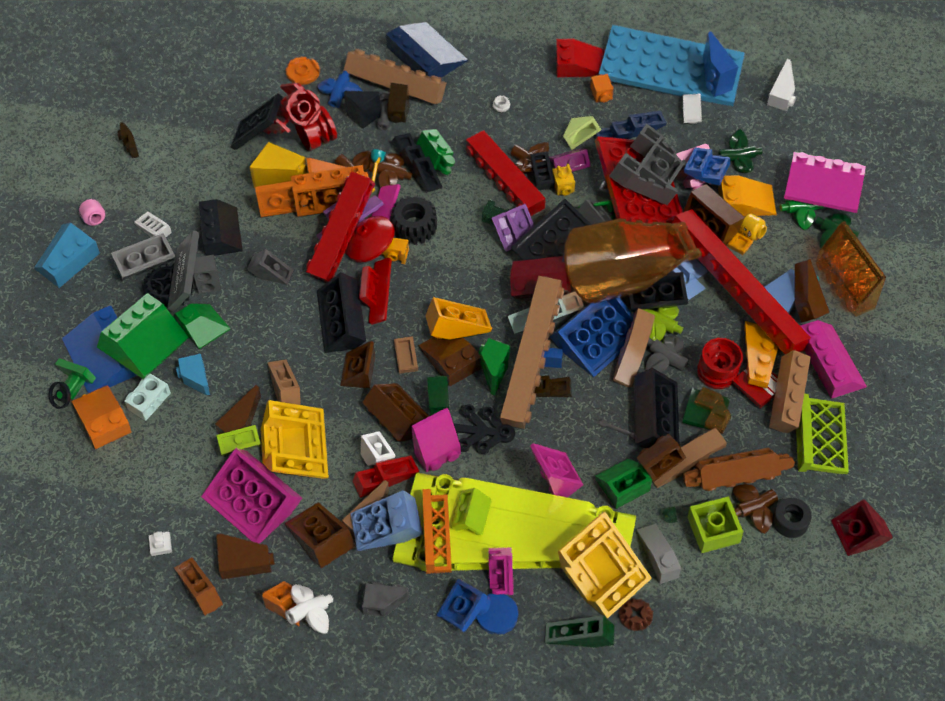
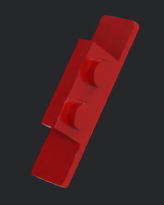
(375, 289)

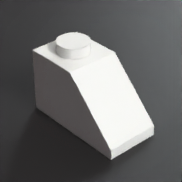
(375, 449)

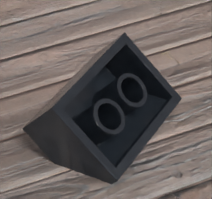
(220, 227)
(663, 293)

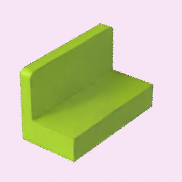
(242, 439)
(471, 511)

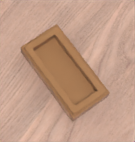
(406, 355)

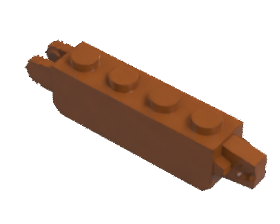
(737, 468)

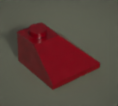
(861, 528)

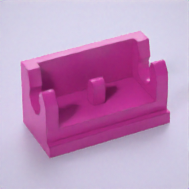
(501, 570)

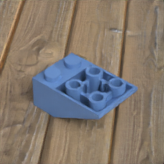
(387, 522)

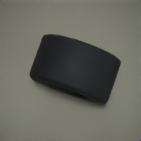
(788, 528)

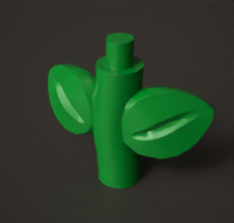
(804, 212)

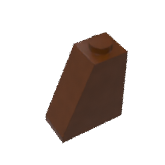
(242, 557)

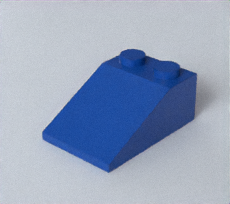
(718, 67)

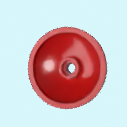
(370, 239)

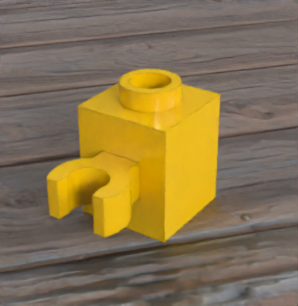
(563, 180)

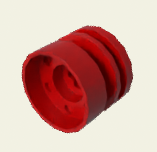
(321, 129)
(719, 363)

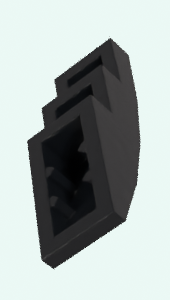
(417, 163)

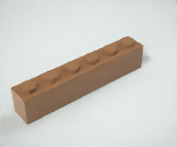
(386, 72)

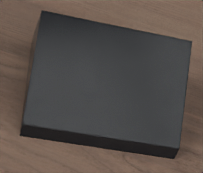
(363, 106)

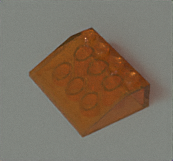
(851, 270)

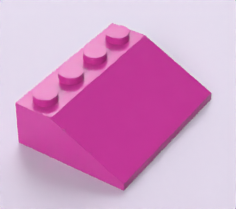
(825, 182)
(251, 496)

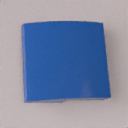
(706, 166)

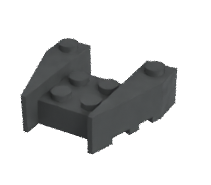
(656, 170)

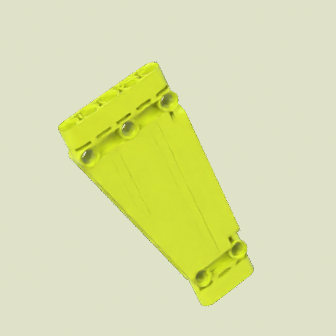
(517, 518)

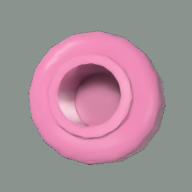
(92, 212)

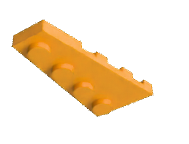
(760, 355)

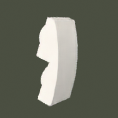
(692, 108)

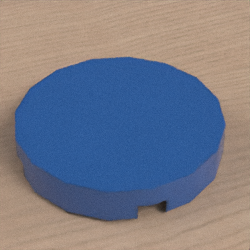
(500, 616)

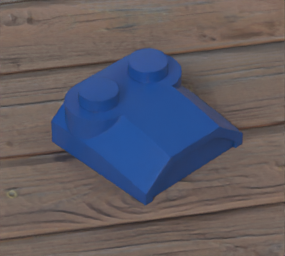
(463, 605)

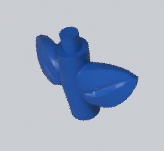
(337, 88)

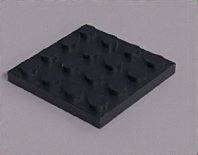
(550, 234)

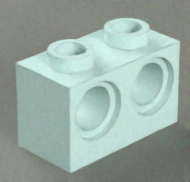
(150, 399)

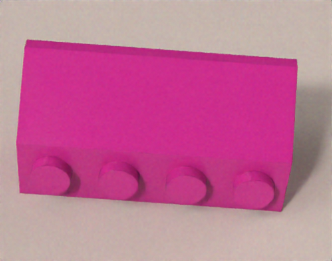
(831, 360)

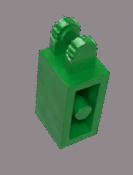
(437, 149)

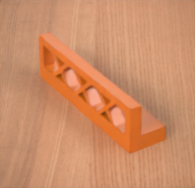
(428, 532)

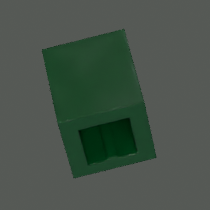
(438, 394)

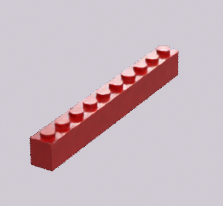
(744, 286)

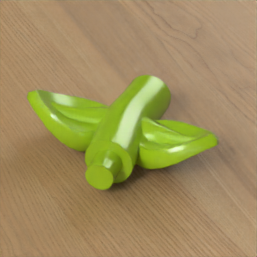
(664, 322)

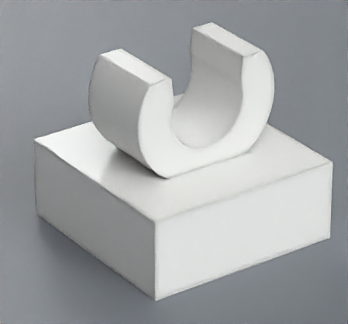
(160, 543)

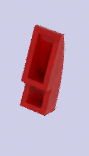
(392, 471)

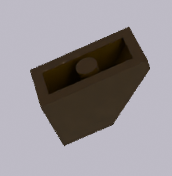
(398, 103)

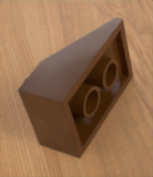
(452, 358)
(321, 534)

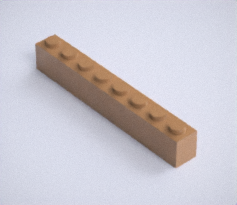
(531, 352)

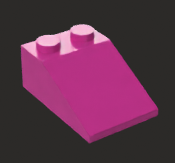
(435, 441)
(557, 470)

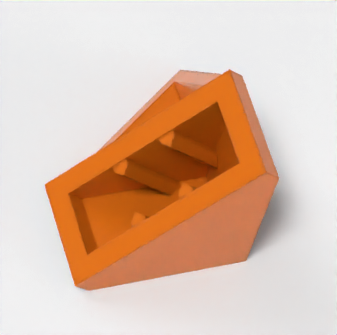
(279, 599)

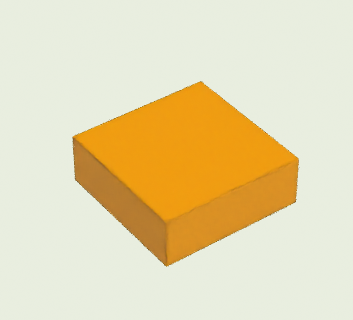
(740, 243)

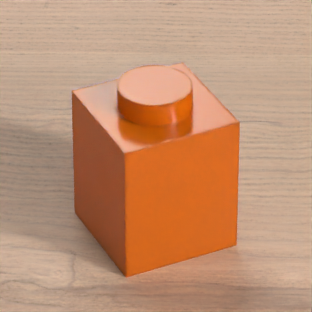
(601, 88)

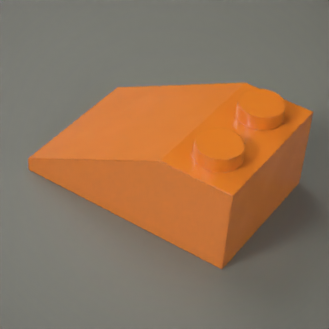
(101, 416)

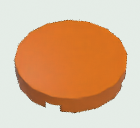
(302, 70)

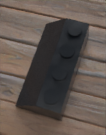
(341, 314)
(655, 407)

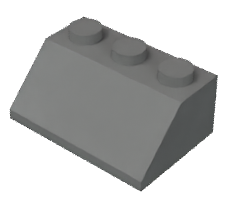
(143, 256)

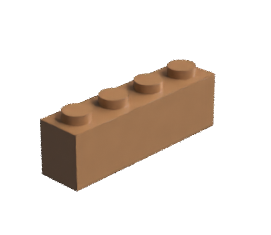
(789, 392)

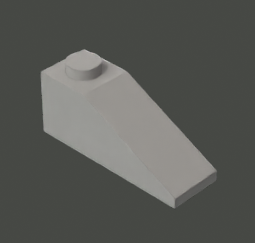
(659, 553)

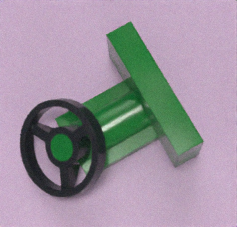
(76, 378)

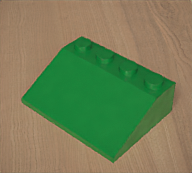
(142, 336)

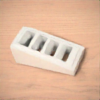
(164, 227)

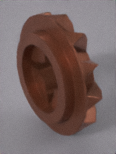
(636, 623)

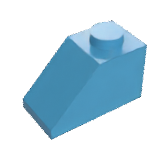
(193, 373)

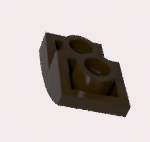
(128, 139)

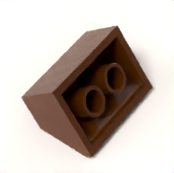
(715, 213)
(394, 409)

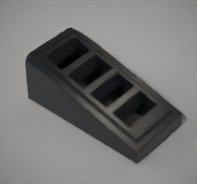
(546, 181)

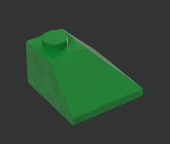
(201, 323)
(494, 362)

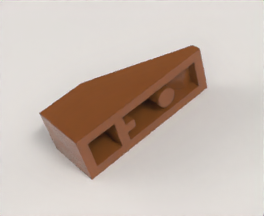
(199, 586)

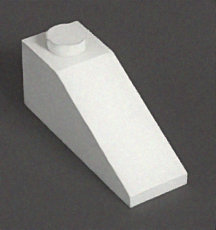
(783, 90)

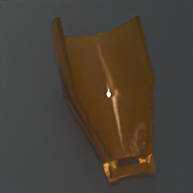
(624, 256)

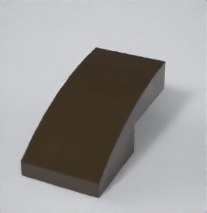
(554, 387)

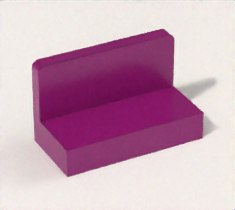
(577, 159)

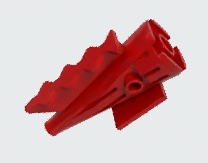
(297, 107)

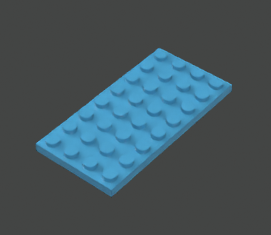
(661, 64)

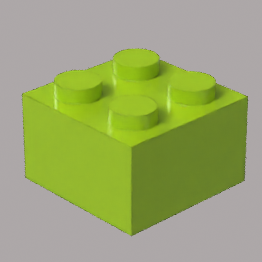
(715, 524)

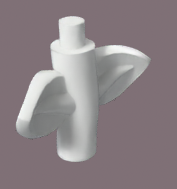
(309, 607)

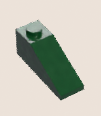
(581, 632)

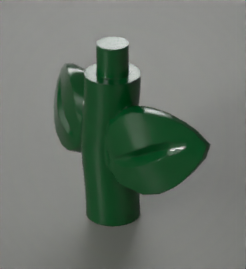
(740, 152)
(831, 225)

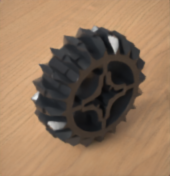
(161, 281)

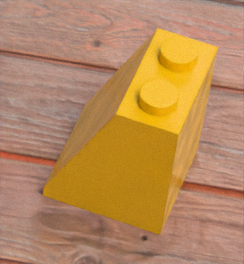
(276, 165)

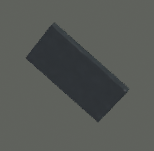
(256, 121)

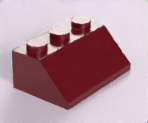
(526, 272)

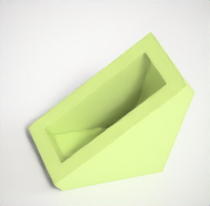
(580, 130)

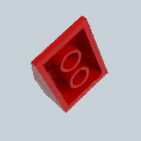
(577, 58)

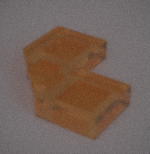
(714, 402)

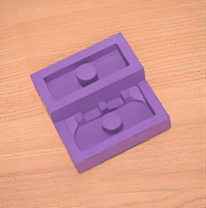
(513, 225)

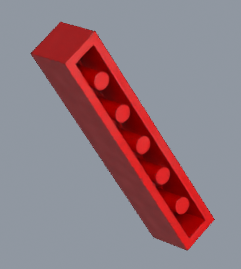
(504, 173)
(340, 227)

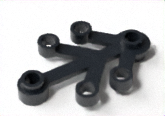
(480, 430)

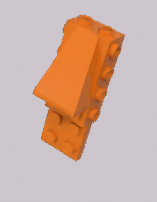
(319, 185)

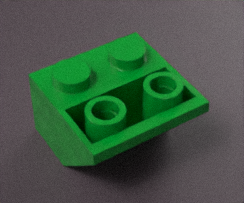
(624, 482)

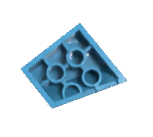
(66, 254)

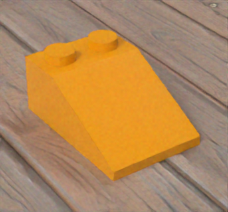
(748, 195)
(456, 320)

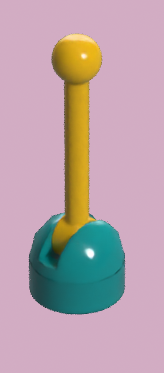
(377, 157)

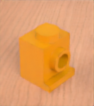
(397, 250)

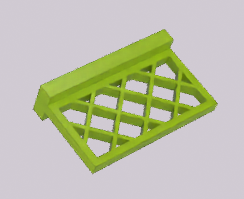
(804, 437)

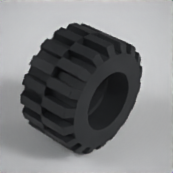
(411, 208)

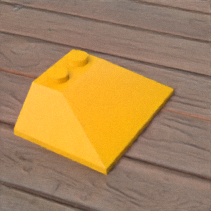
(294, 440)
(603, 566)

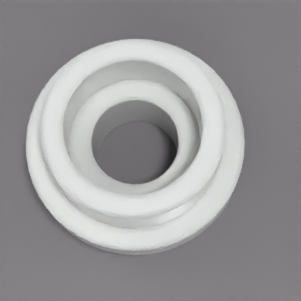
(501, 100)

